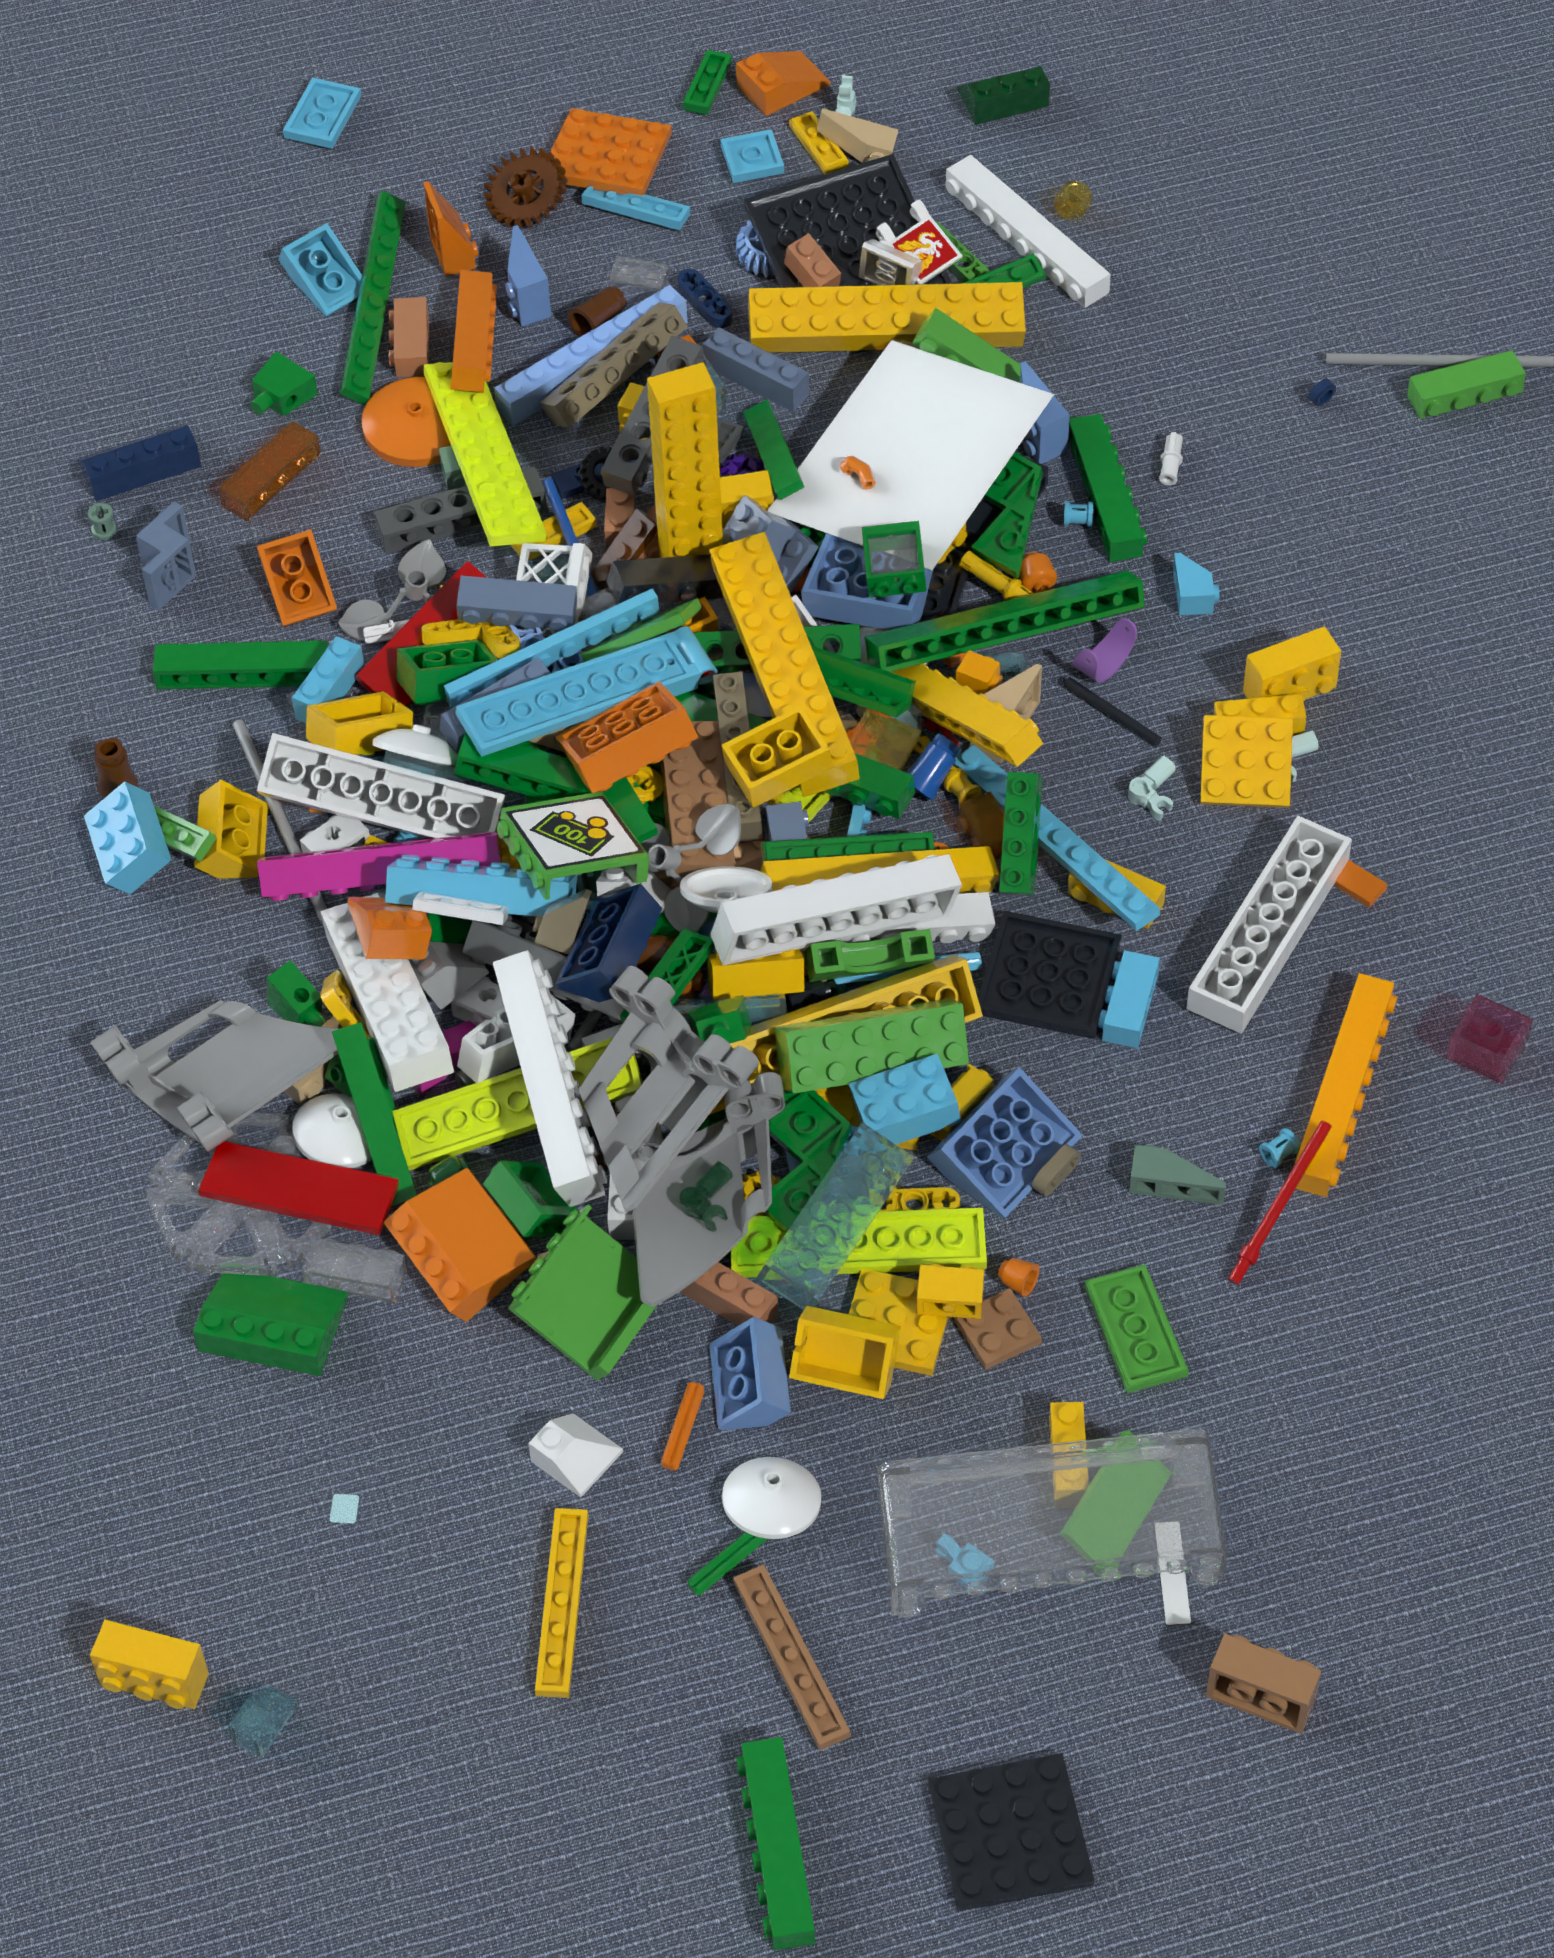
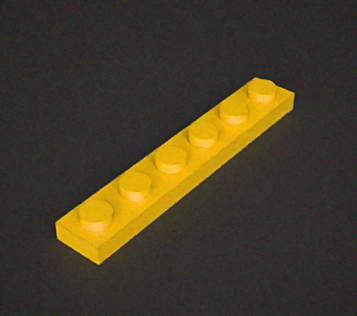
(561, 1603)

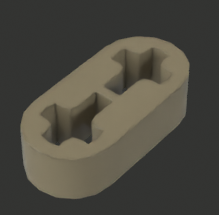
(1056, 1170)

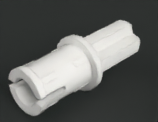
(1171, 459)
(382, 632)

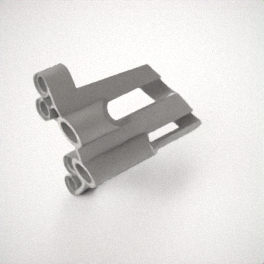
(680, 1092)

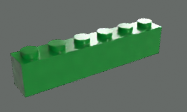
(1106, 487)
(235, 664)
(778, 1844)

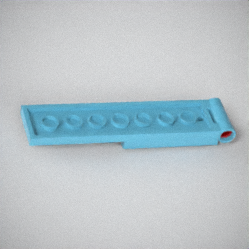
(584, 690)

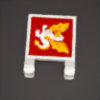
(925, 241)

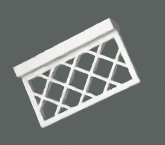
(576, 569)

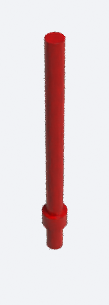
(1250, 1253)

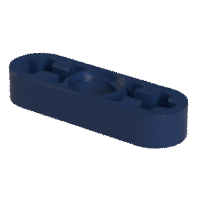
(704, 288)

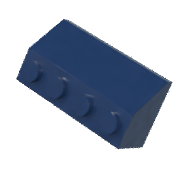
(140, 462)
(609, 942)

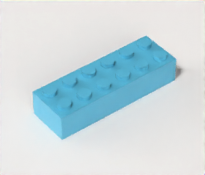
(472, 882)

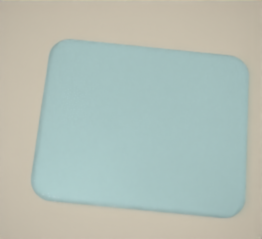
(344, 1508)

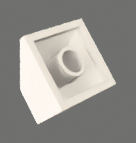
(573, 1452)

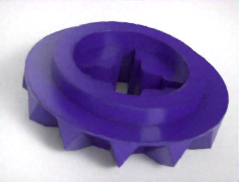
(731, 466)

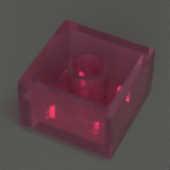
(1489, 1038)

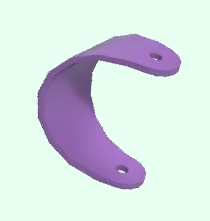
(1109, 653)

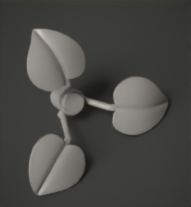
(418, 569)
(720, 832)

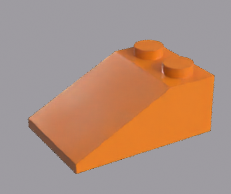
(778, 79)
(448, 234)
(296, 578)
(390, 929)

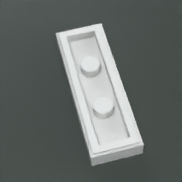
(460, 908)

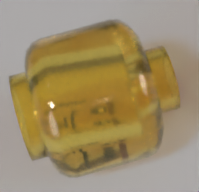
(1073, 200)

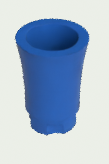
(933, 766)

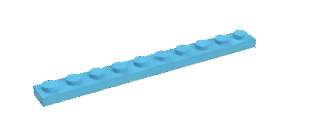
(1066, 847)

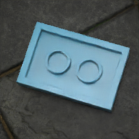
(322, 113)

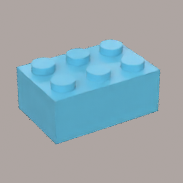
(127, 838)
(906, 1100)

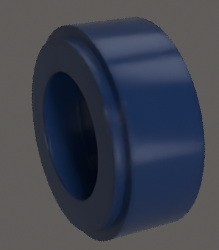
(1322, 392)

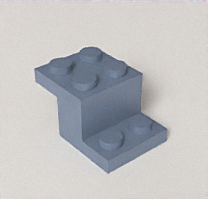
(789, 544)
(166, 555)

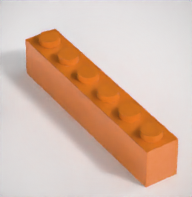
(474, 331)

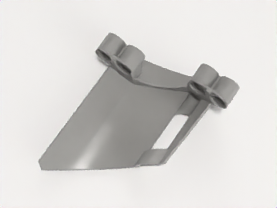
(221, 1077)
(679, 1248)

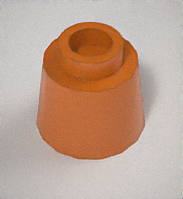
(1019, 1275)

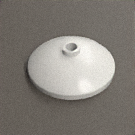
(417, 744)
(715, 885)
(331, 1131)
(771, 1497)

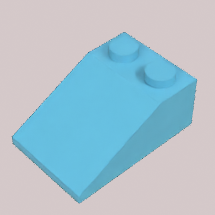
(322, 269)

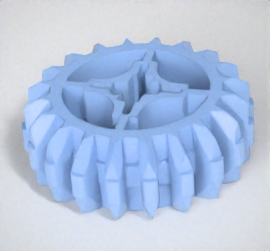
(751, 252)

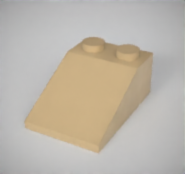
(1019, 694)

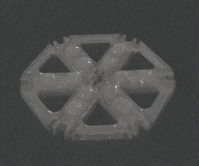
(224, 1217)

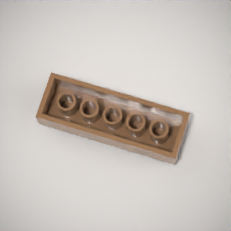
(691, 785)

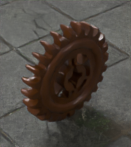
(525, 188)

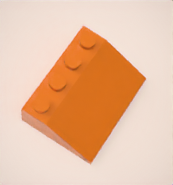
(627, 737)
(460, 1243)

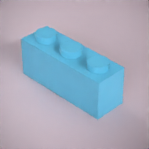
(329, 677)
(1129, 999)

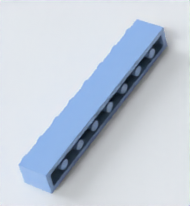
(521, 394)

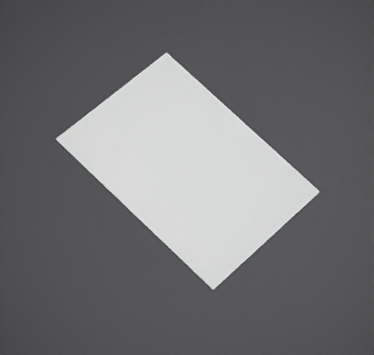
(931, 440)

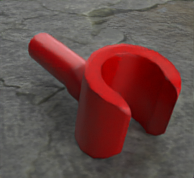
(933, 727)

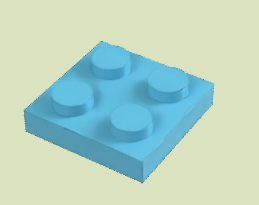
(752, 156)

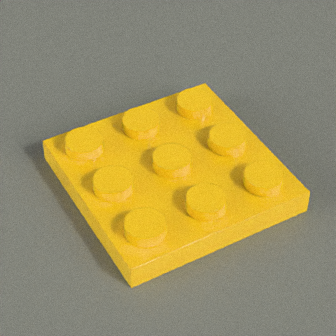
(1246, 761)
(894, 1301)

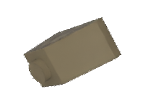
(561, 922)

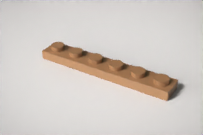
(792, 1657)

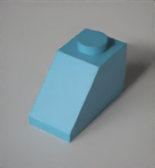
(1193, 587)

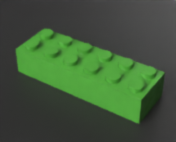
(868, 1043)

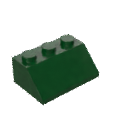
(1006, 95)

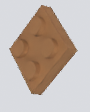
(1001, 1331)

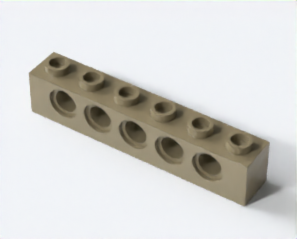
(613, 365)
(733, 723)

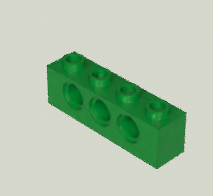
(1021, 833)

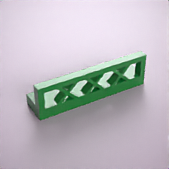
(865, 684)
(678, 959)

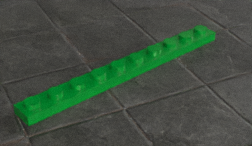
(373, 298)

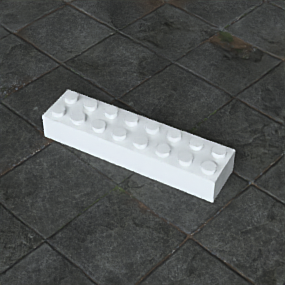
(375, 791)
(835, 909)
(1268, 924)
(390, 1006)
(549, 1078)

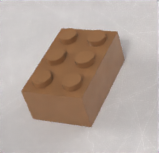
(1263, 1682)

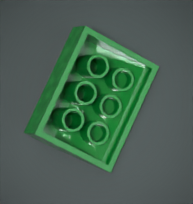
(270, 1321)

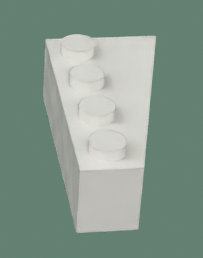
(491, 1047)

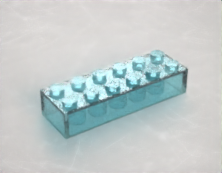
(835, 1217)

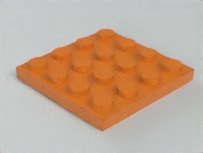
(610, 151)

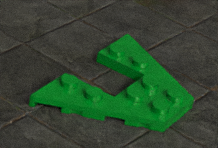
(1016, 494)
(814, 1137)

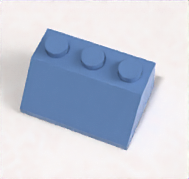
(750, 1376)

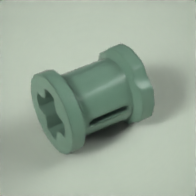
(107, 514)

